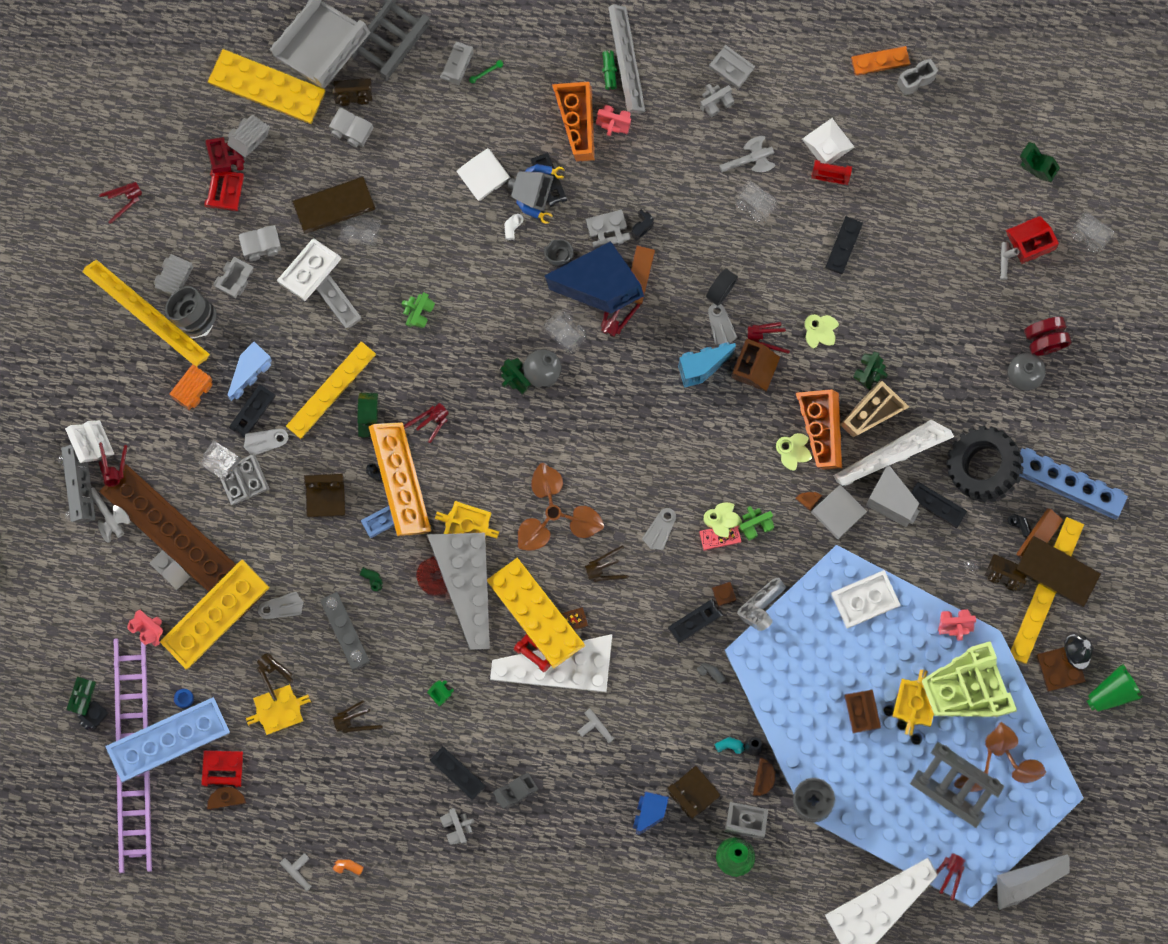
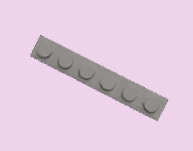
(626, 59)

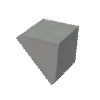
(746, 820)

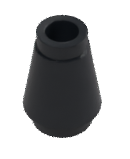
(753, 751)

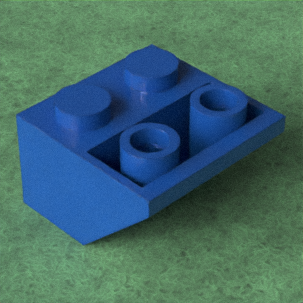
(652, 811)

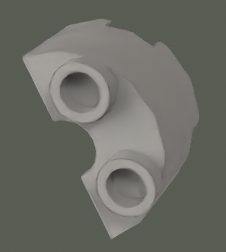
(235, 277)

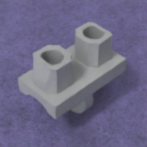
(714, 97)
(452, 819)

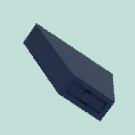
(597, 280)

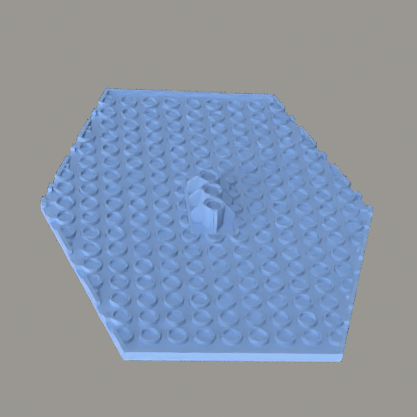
(797, 689)

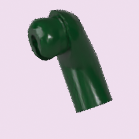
(374, 579)

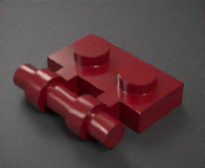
(219, 157)

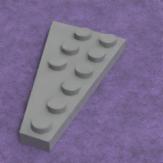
(465, 576)

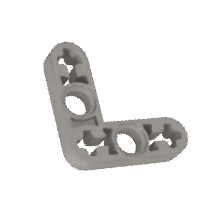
(752, 610)

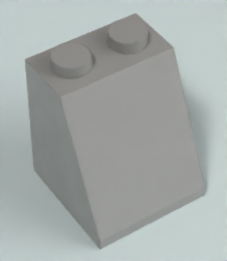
(893, 499)

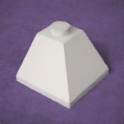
(828, 142)

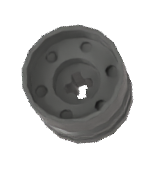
(190, 311)
(821, 791)

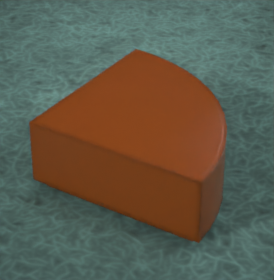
(808, 499)

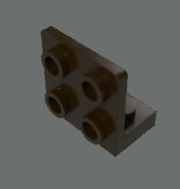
(352, 91)
(325, 495)
(1004, 571)
(693, 792)

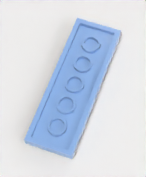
(167, 739)

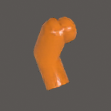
(350, 865)

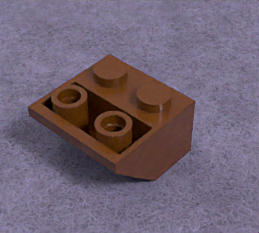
(755, 365)

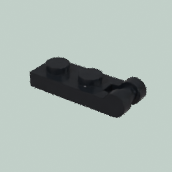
(544, 159)
(252, 410)
(694, 621)

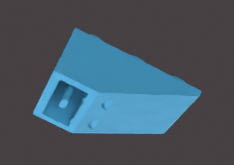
(701, 365)

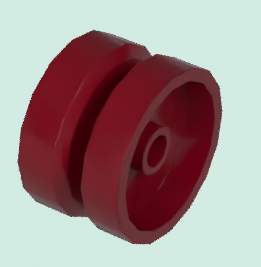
(1048, 336)

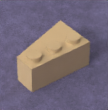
(873, 409)

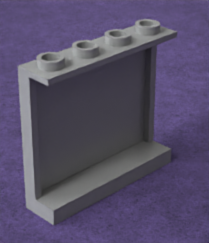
(319, 42)

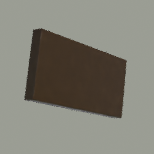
(333, 205)
(1058, 571)

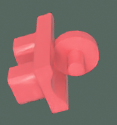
(612, 121)
(956, 625)
(149, 628)

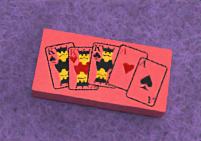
(711, 540)

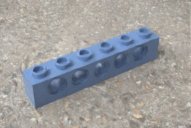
(1093, 501)

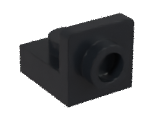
(642, 228)
(94, 716)

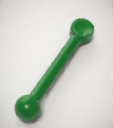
(499, 64)

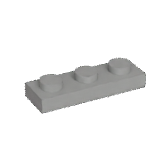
(338, 303)

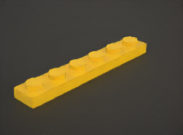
(330, 390)

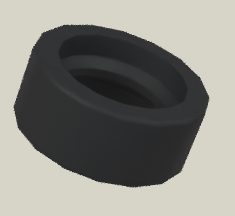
(721, 286)

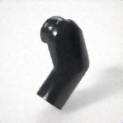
(374, 472)

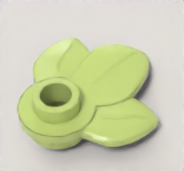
(822, 332)
(797, 451)
(724, 519)

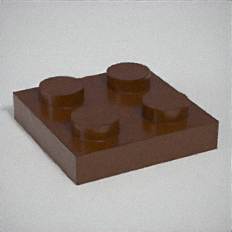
(1058, 671)

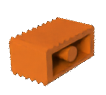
(191, 387)

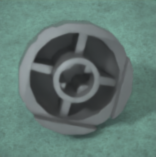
(542, 368)
(1026, 371)

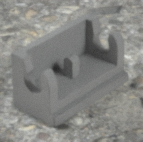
(457, 63)

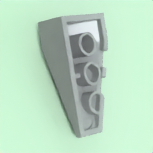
(1024, 882)

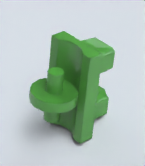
(415, 318)
(764, 520)

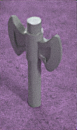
(758, 155)
(112, 520)

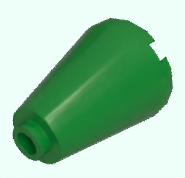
(1114, 691)
(732, 864)

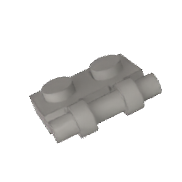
(607, 224)

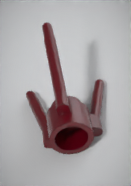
(131, 191)
(611, 326)
(756, 332)
(436, 414)
(111, 474)
(954, 865)

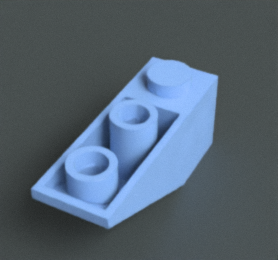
(250, 364)

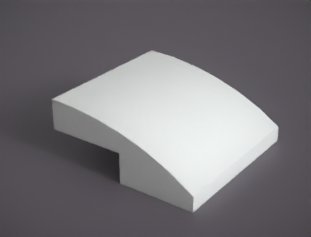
(483, 174)
(86, 441)

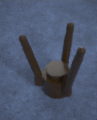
(594, 568)
(269, 664)
(343, 720)

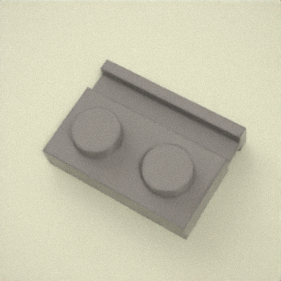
(731, 66)

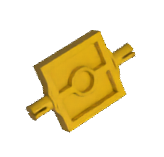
(467, 520)
(913, 704)
(279, 713)

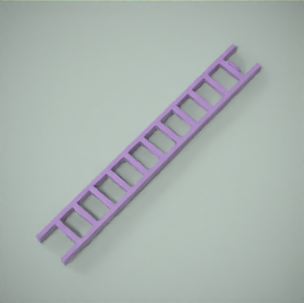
(132, 853)

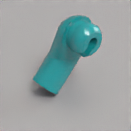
(732, 743)

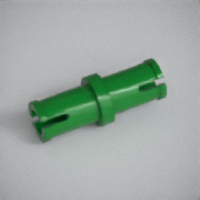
(609, 70)

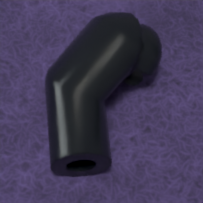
(1020, 522)

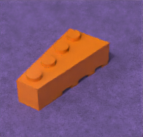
(577, 116)
(823, 426)

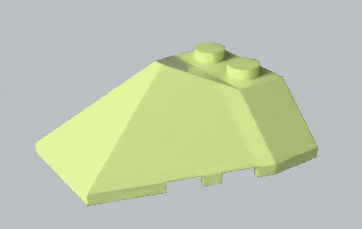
(969, 686)

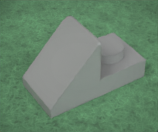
(169, 570)

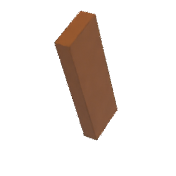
(641, 267)
(1043, 530)

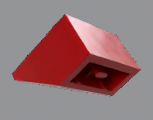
(1032, 239)

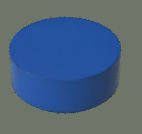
(183, 698)

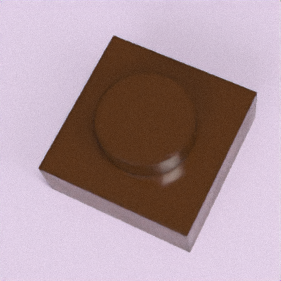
(724, 594)

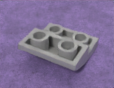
(245, 481)
(839, 512)

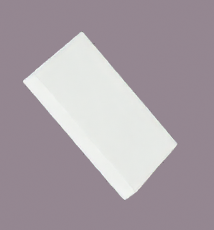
(309, 269)
(865, 599)

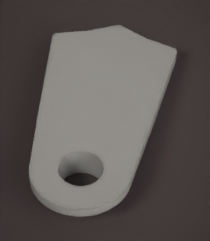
(721, 325)
(264, 441)
(659, 530)
(282, 606)

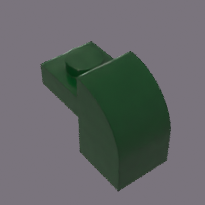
(1038, 164)
(367, 413)

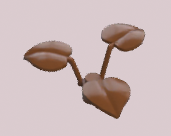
(534, 535)
(1000, 742)

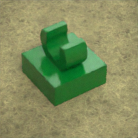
(439, 692)

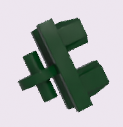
(873, 371)
(513, 376)
(81, 696)

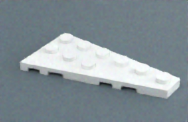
(913, 442)
(581, 671)
(877, 910)

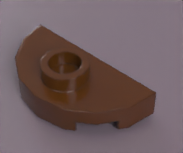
(764, 778)
(225, 797)

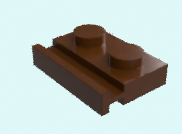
(862, 711)

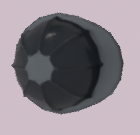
(1078, 650)

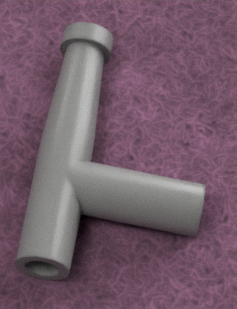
(1005, 254)
(594, 722)
(293, 869)

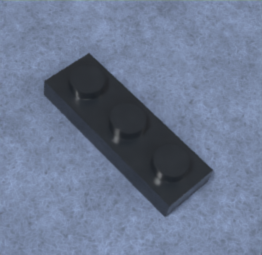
(844, 245)
(938, 505)
(457, 773)

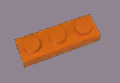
(880, 60)

